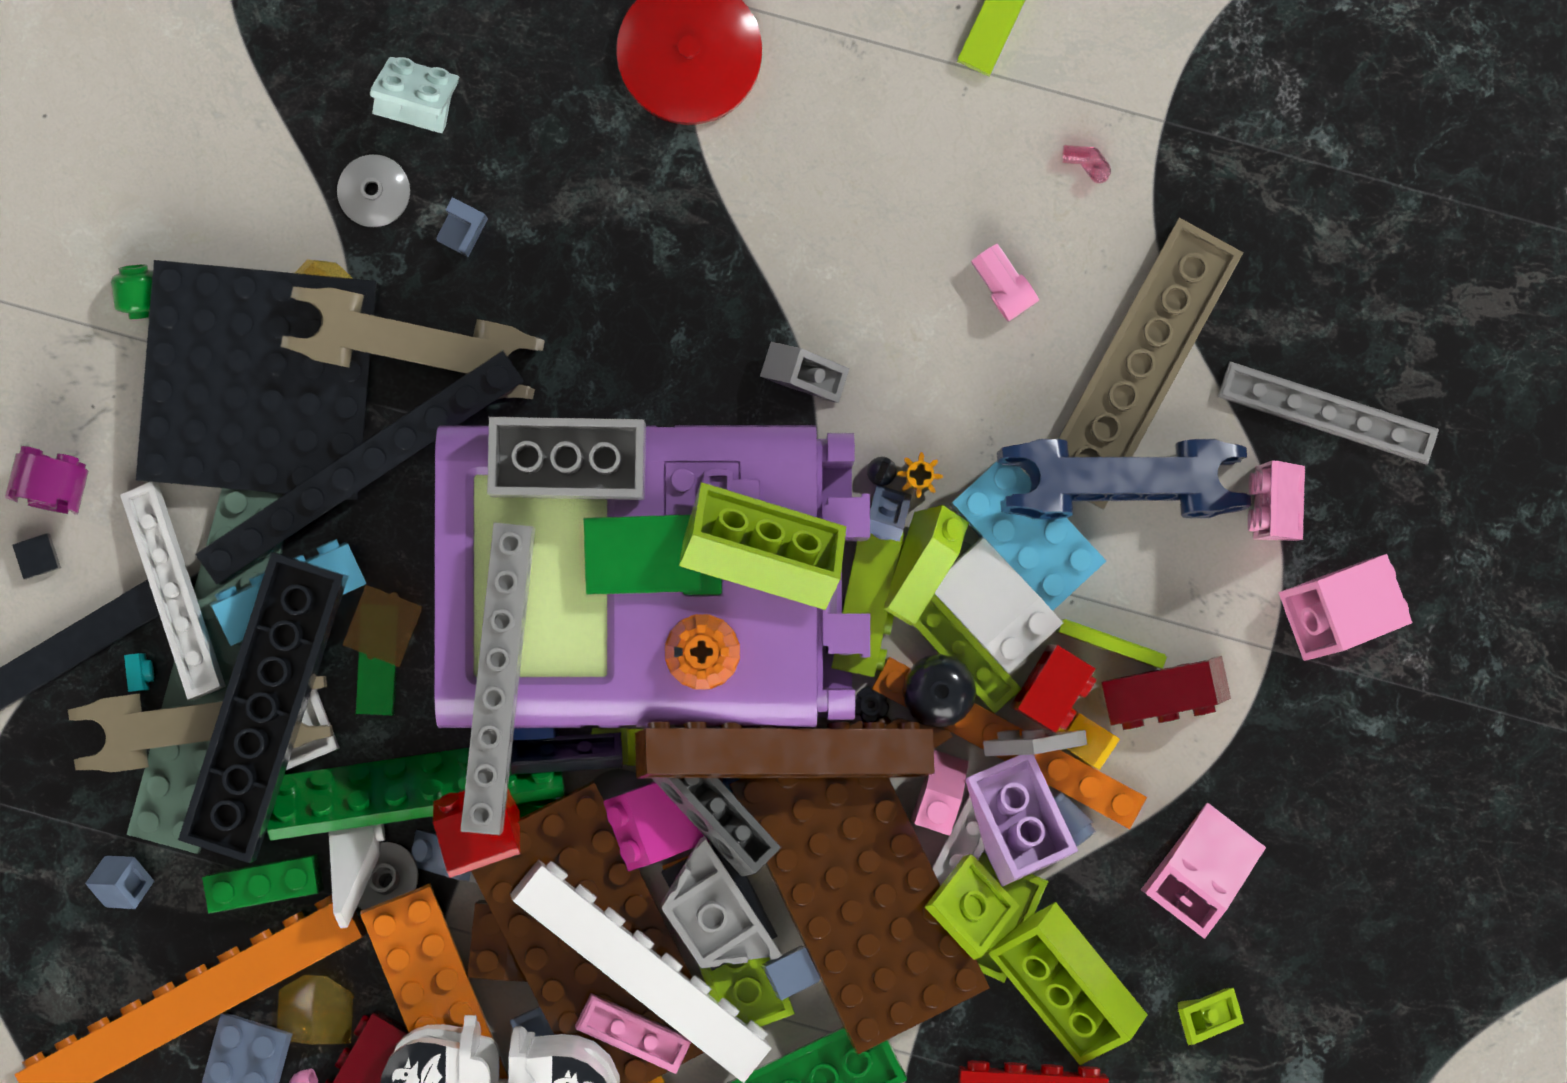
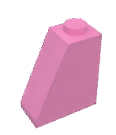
(941, 794)

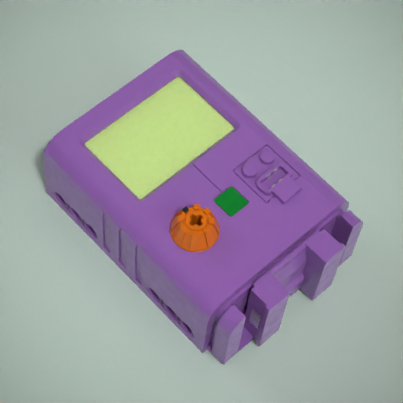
(660, 654)

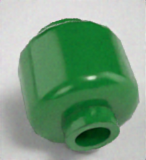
(133, 290)

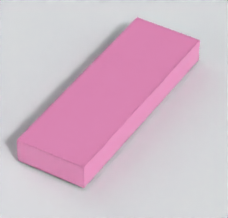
(633, 1033)

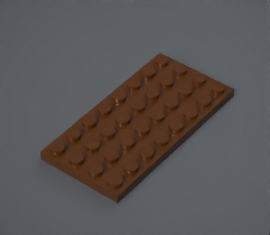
(583, 844)
(860, 900)

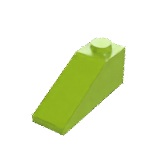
(925, 560)

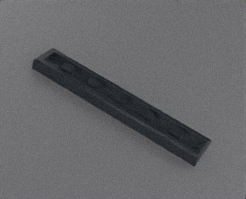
(76, 643)

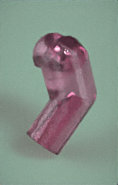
(1090, 159)

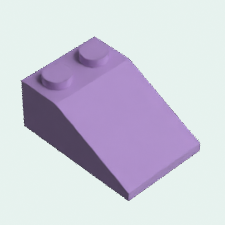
(1018, 819)

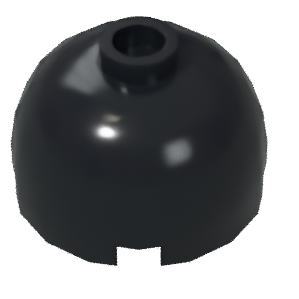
(939, 690)

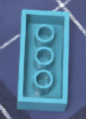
(1042, 551)

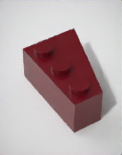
(1166, 693)

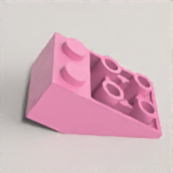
(1277, 501)
(1204, 870)

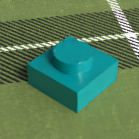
(138, 672)

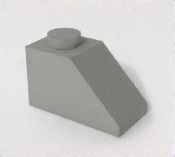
(804, 371)

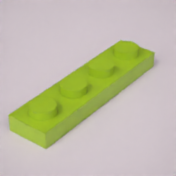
(953, 639)

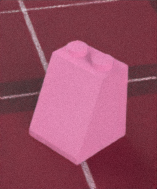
(1345, 608)

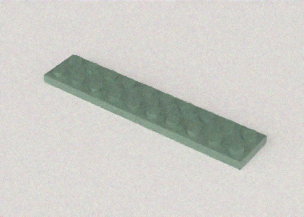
(175, 769)

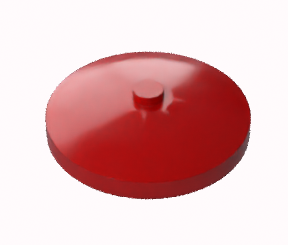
(689, 57)

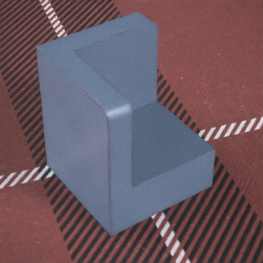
(461, 227)
(119, 882)
(791, 972)

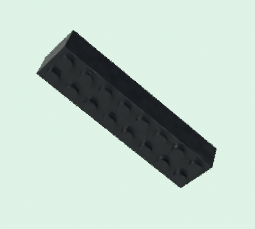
(263, 707)

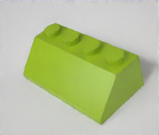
(763, 546)
(1068, 984)

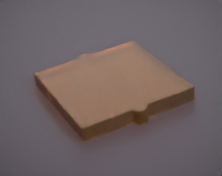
(382, 625)

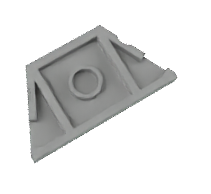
(714, 913)

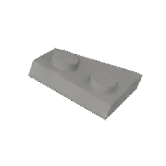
(1033, 742)

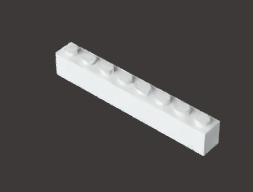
(640, 970)

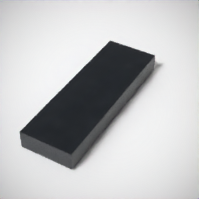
(567, 753)

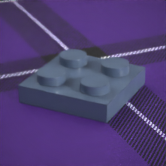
(246, 1052)

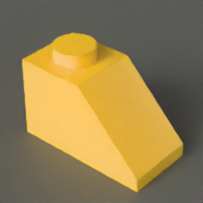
(1099, 741)

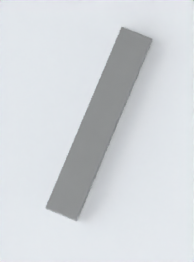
(1328, 413)

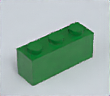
(263, 883)

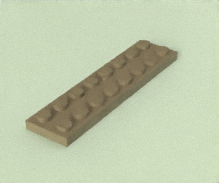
(1150, 345)

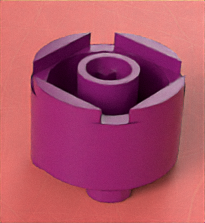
(47, 482)

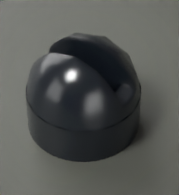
(874, 467)

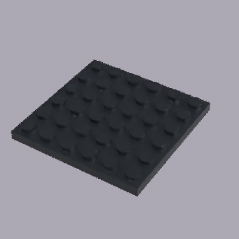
(225, 396)

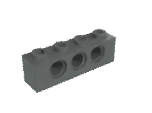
(722, 821)

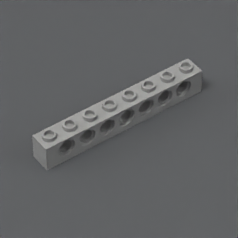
(498, 678)

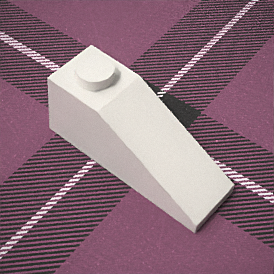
(352, 863)

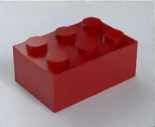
(1054, 688)

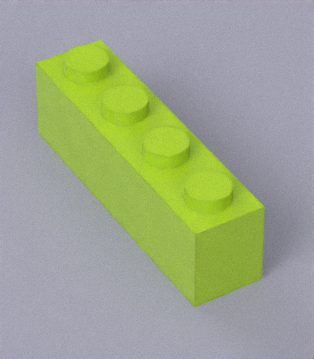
(866, 594)

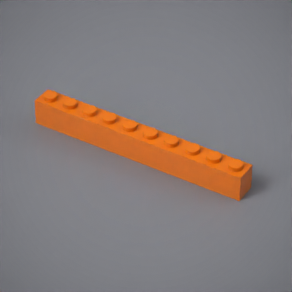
(194, 1001)

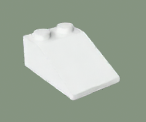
(996, 605)

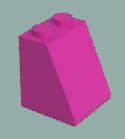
(649, 826)

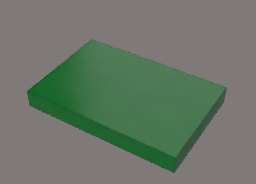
(636, 555)

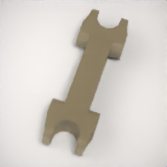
(348, 329)
(132, 732)

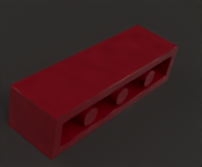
(372, 1050)

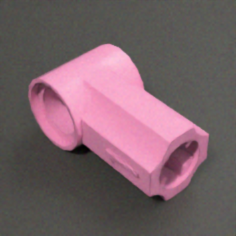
(1009, 289)

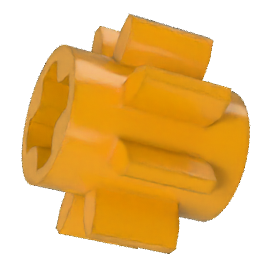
(927, 468)

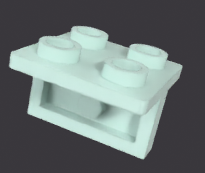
(413, 93)

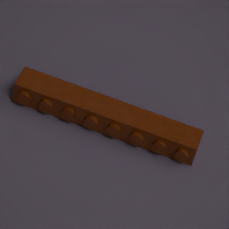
(784, 752)

